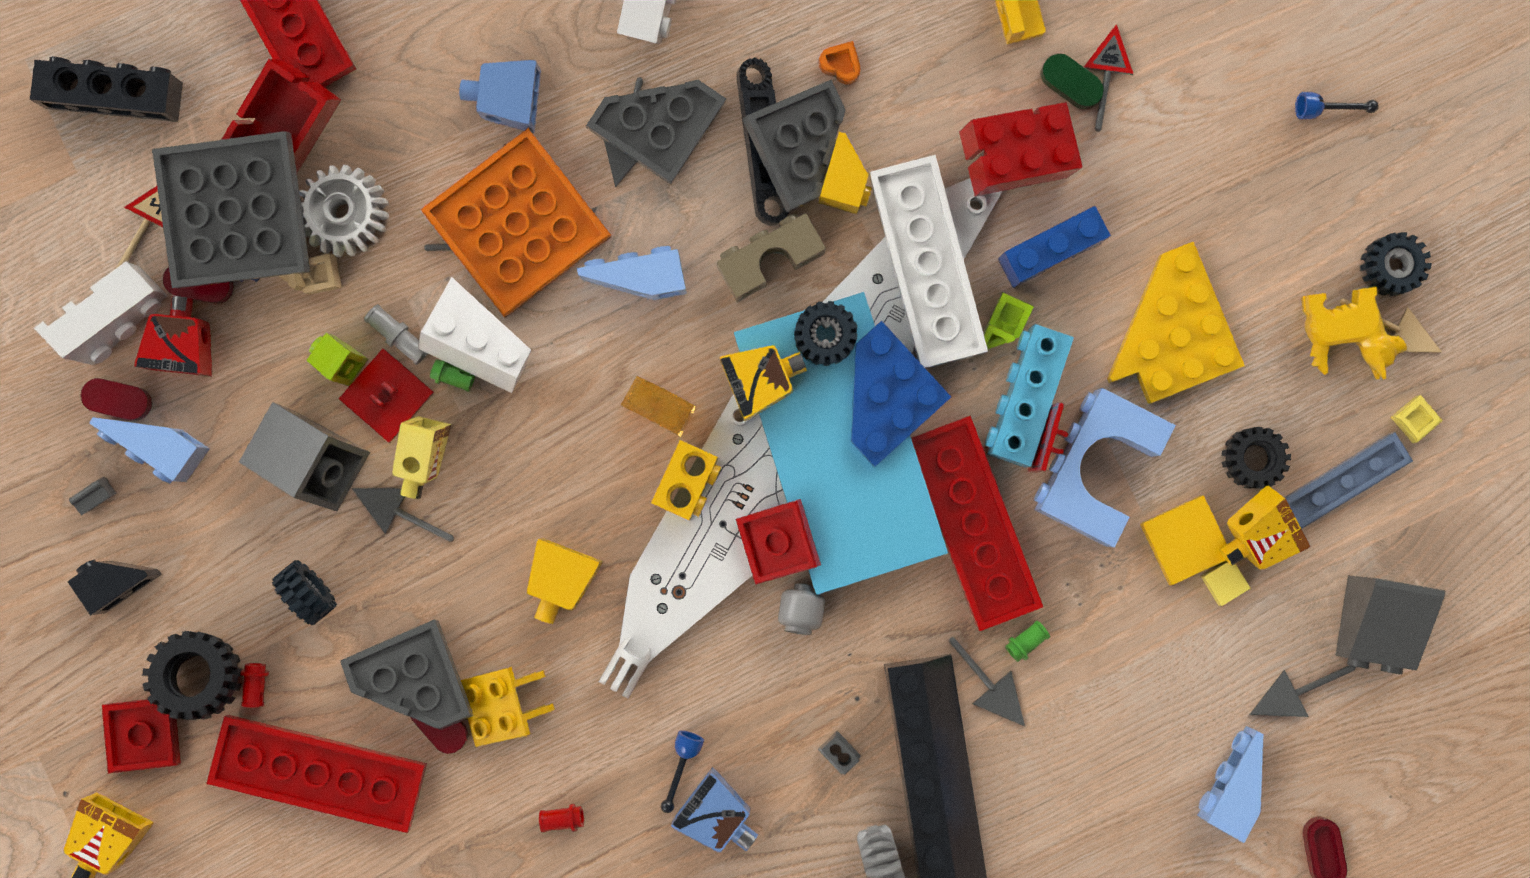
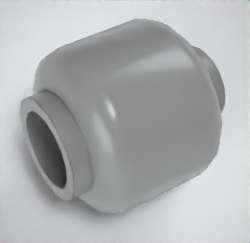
(801, 610)

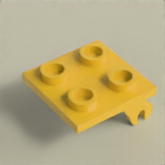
(497, 706)

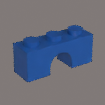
(1054, 246)

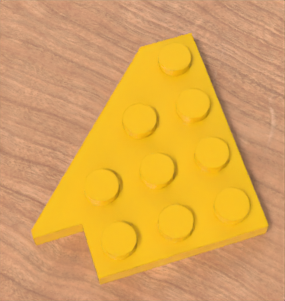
(1176, 330)

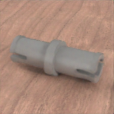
(395, 333)

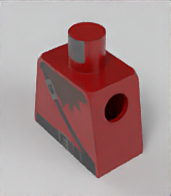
(176, 341)

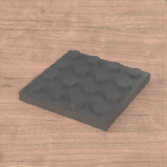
(231, 210)

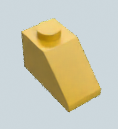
(845, 179)

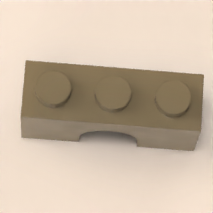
(793, 239)

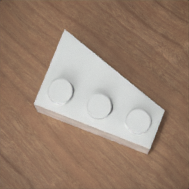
(645, 19)
(105, 317)
(473, 339)

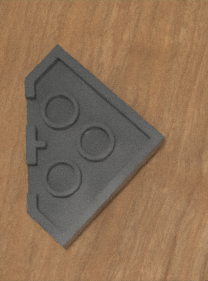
(658, 124)
(798, 141)
(411, 677)

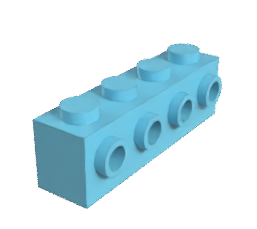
(1029, 396)

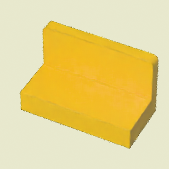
(1020, 19)

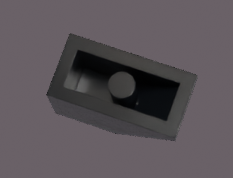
(108, 583)

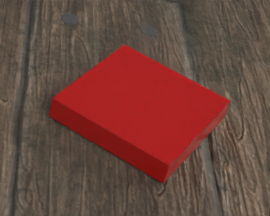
(778, 542)
(139, 737)

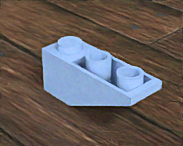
(646, 276)
(167, 450)
(1236, 795)

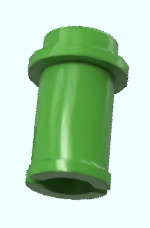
(451, 375)
(1027, 641)

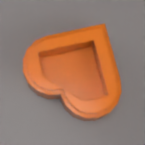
(841, 62)

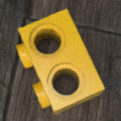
(677, 477)

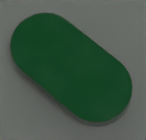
(1072, 81)

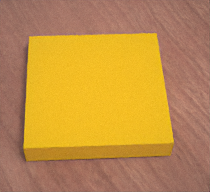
(1185, 539)

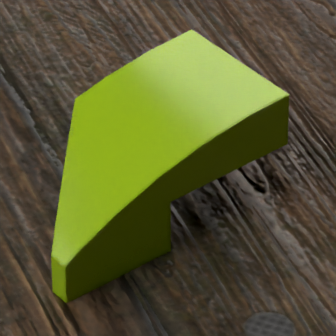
(1006, 321)

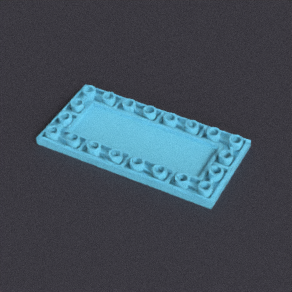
(857, 513)

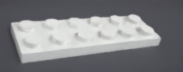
(928, 262)

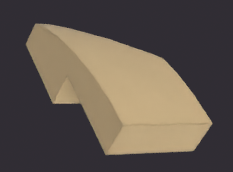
(322, 276)

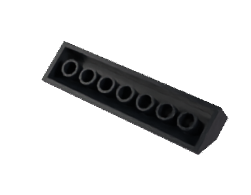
(935, 768)

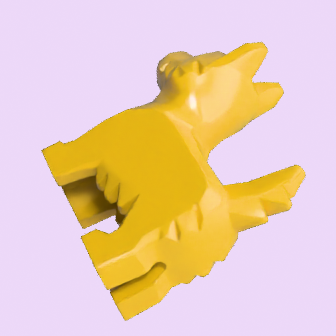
(1351, 323)

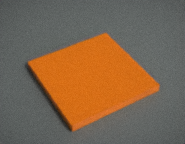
(516, 223)

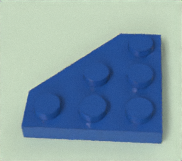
(889, 394)

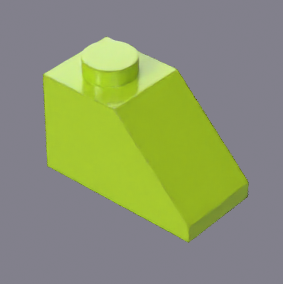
(336, 359)

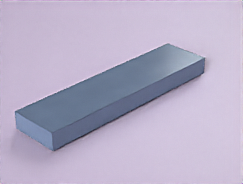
(1348, 479)

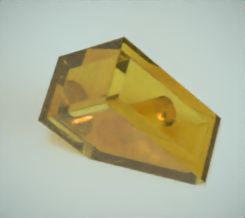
(658, 406)

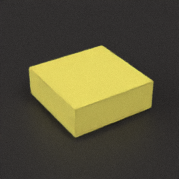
(1416, 419)
(1225, 583)

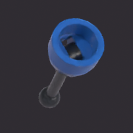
(1311, 105)
(687, 746)

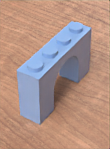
(1065, 495)

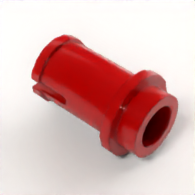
(253, 684)
(562, 819)

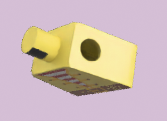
(421, 441)

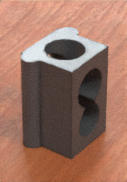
(92, 495)
(842, 767)

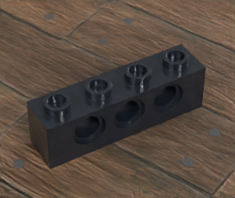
(54, 77)

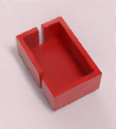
(288, 103)
(1021, 148)

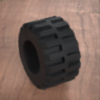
(164, 670)

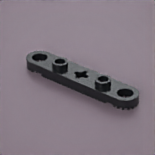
(754, 98)

